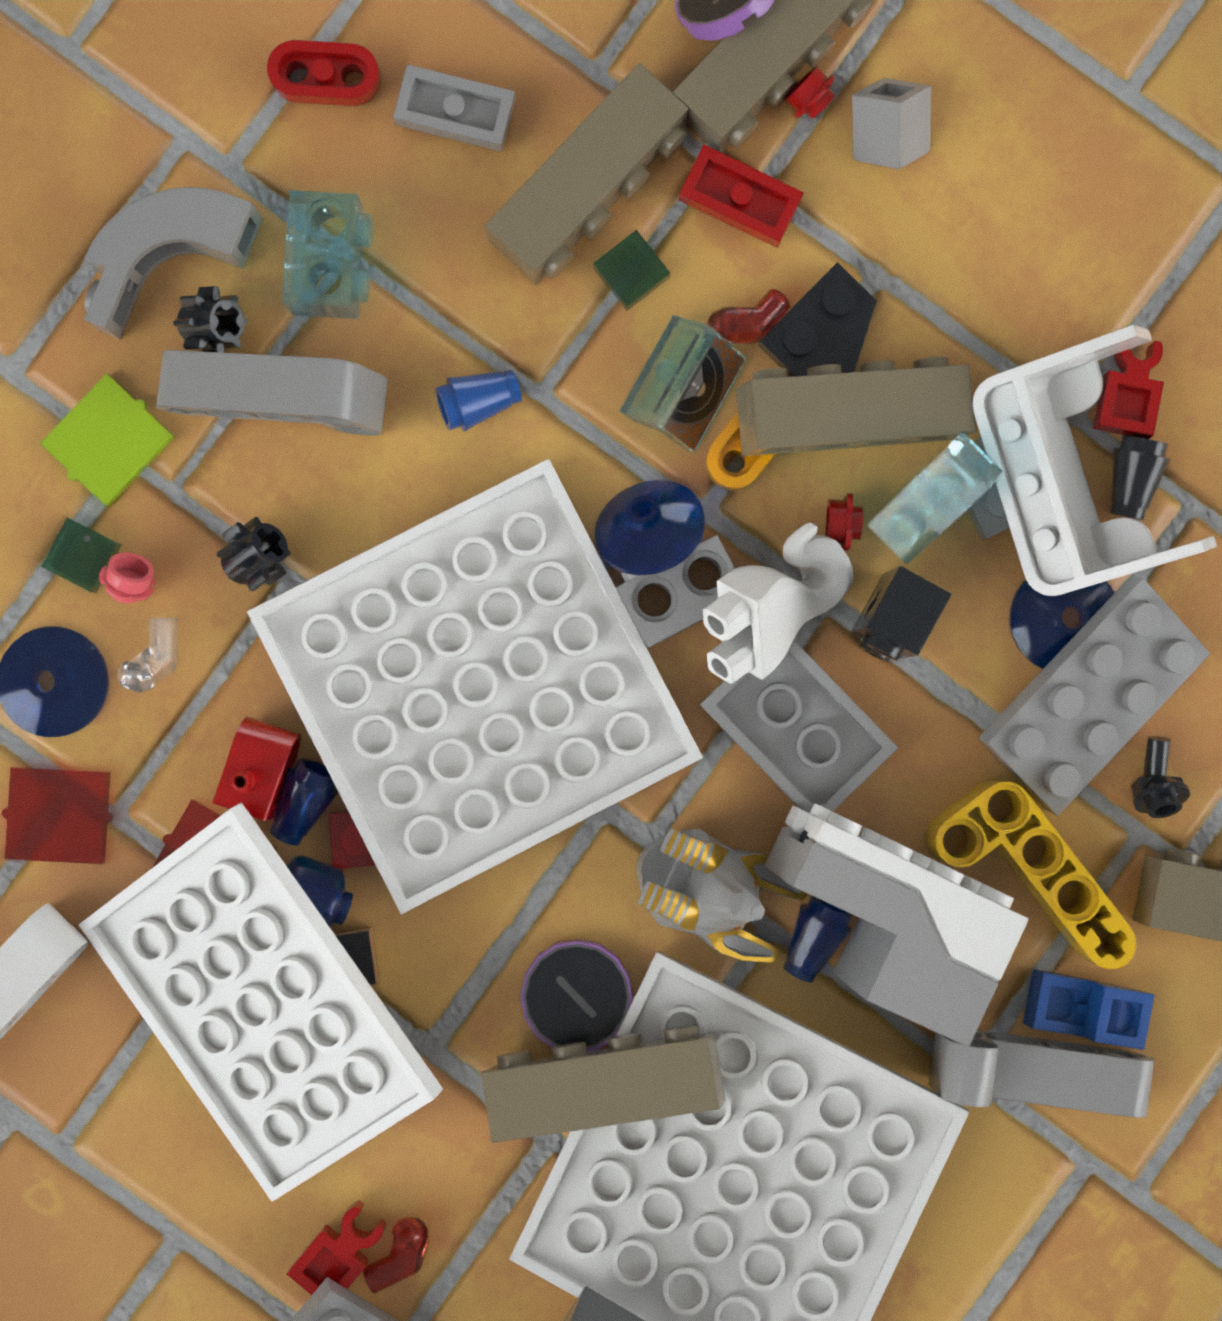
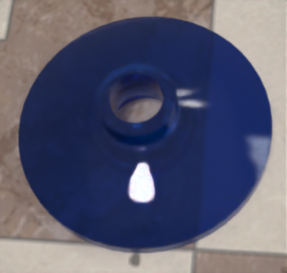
(653, 543)
(1038, 621)
(78, 687)

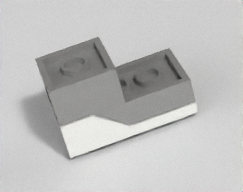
(924, 933)

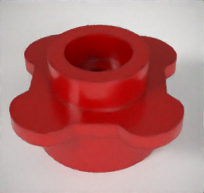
(844, 521)

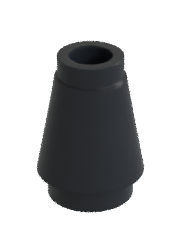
(1136, 475)

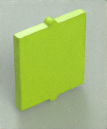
(107, 440)

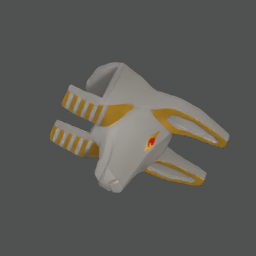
(710, 891)

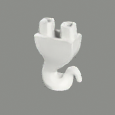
(764, 608)

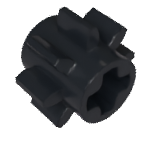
(210, 320)
(254, 553)

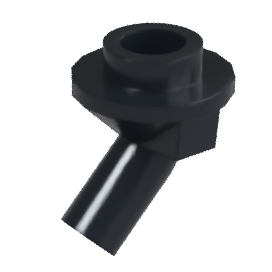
(1157, 792)

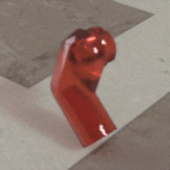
(750, 324)
(405, 1255)

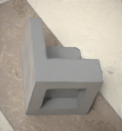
(891, 123)

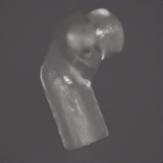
(154, 662)

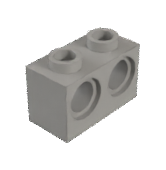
(685, 600)

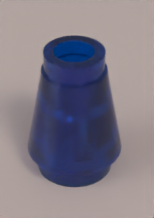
(302, 800)
(816, 938)

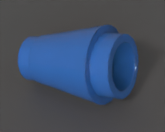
(475, 398)

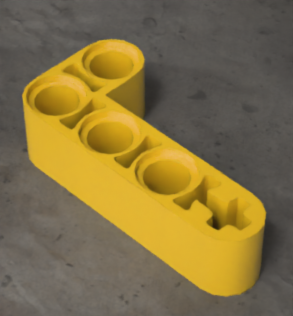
(1042, 878)

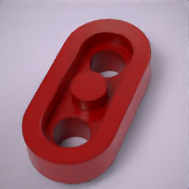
(327, 68)

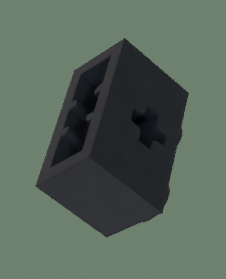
(899, 615)

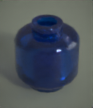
(323, 886)

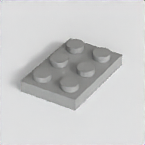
(801, 730)

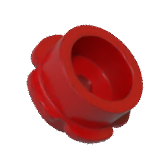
(811, 94)

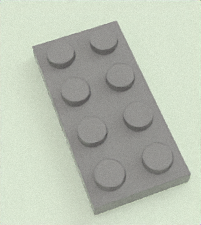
(1094, 695)

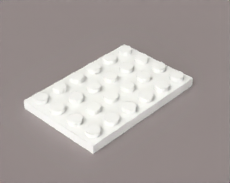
(259, 1004)

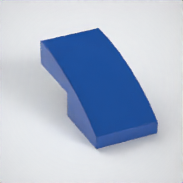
(1088, 1009)

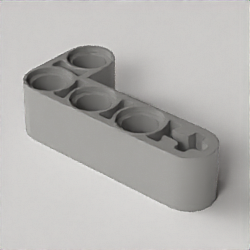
(273, 389)
(1041, 1074)

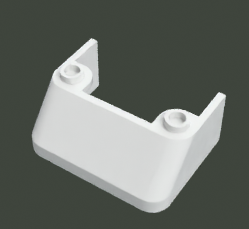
(1042, 476)

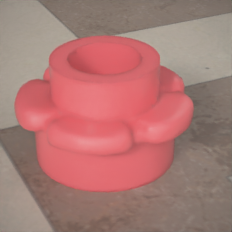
(128, 577)

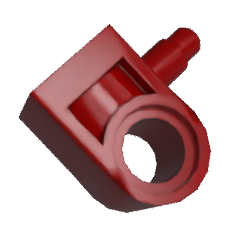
(257, 767)

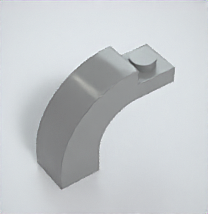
(156, 230)

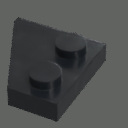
(823, 326)

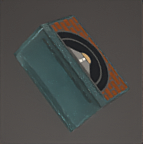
(684, 382)

